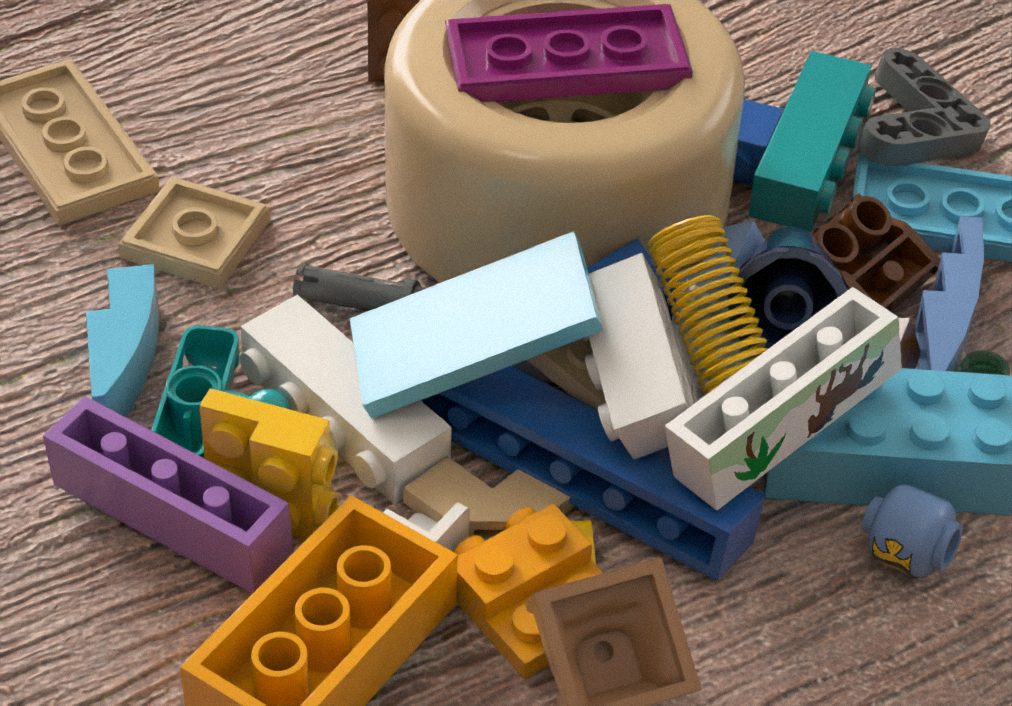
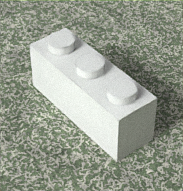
(636, 357)

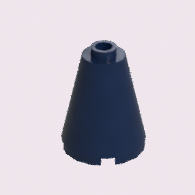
(787, 283)

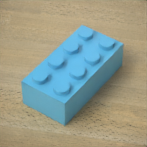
(916, 430)

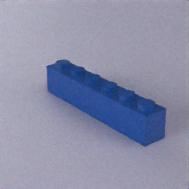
(564, 445)

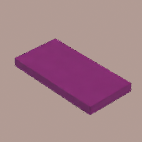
(567, 53)

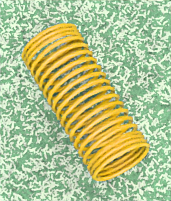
(690, 244)

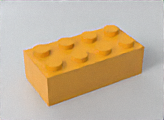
(329, 618)

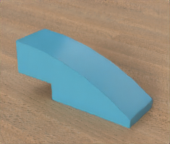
(123, 337)

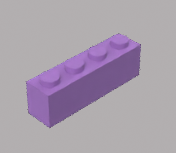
(169, 494)

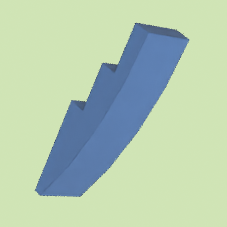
(949, 309)

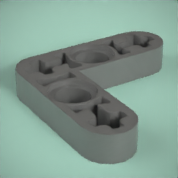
(937, 120)

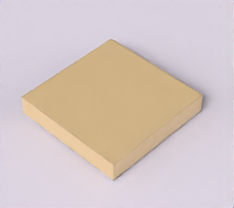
(195, 232)

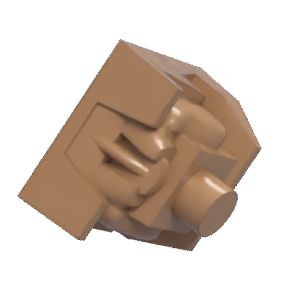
(615, 638)

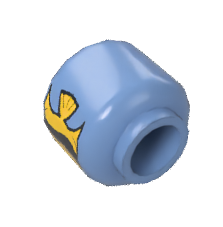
(912, 531)

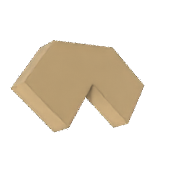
(489, 507)

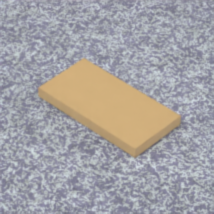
(70, 143)

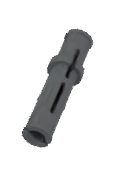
(350, 289)

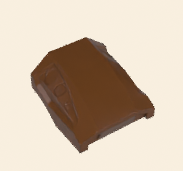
(877, 251)

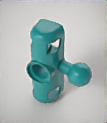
(213, 357)

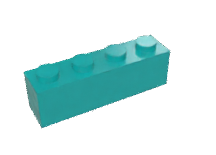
(812, 141)

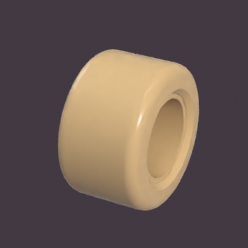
(509, 175)

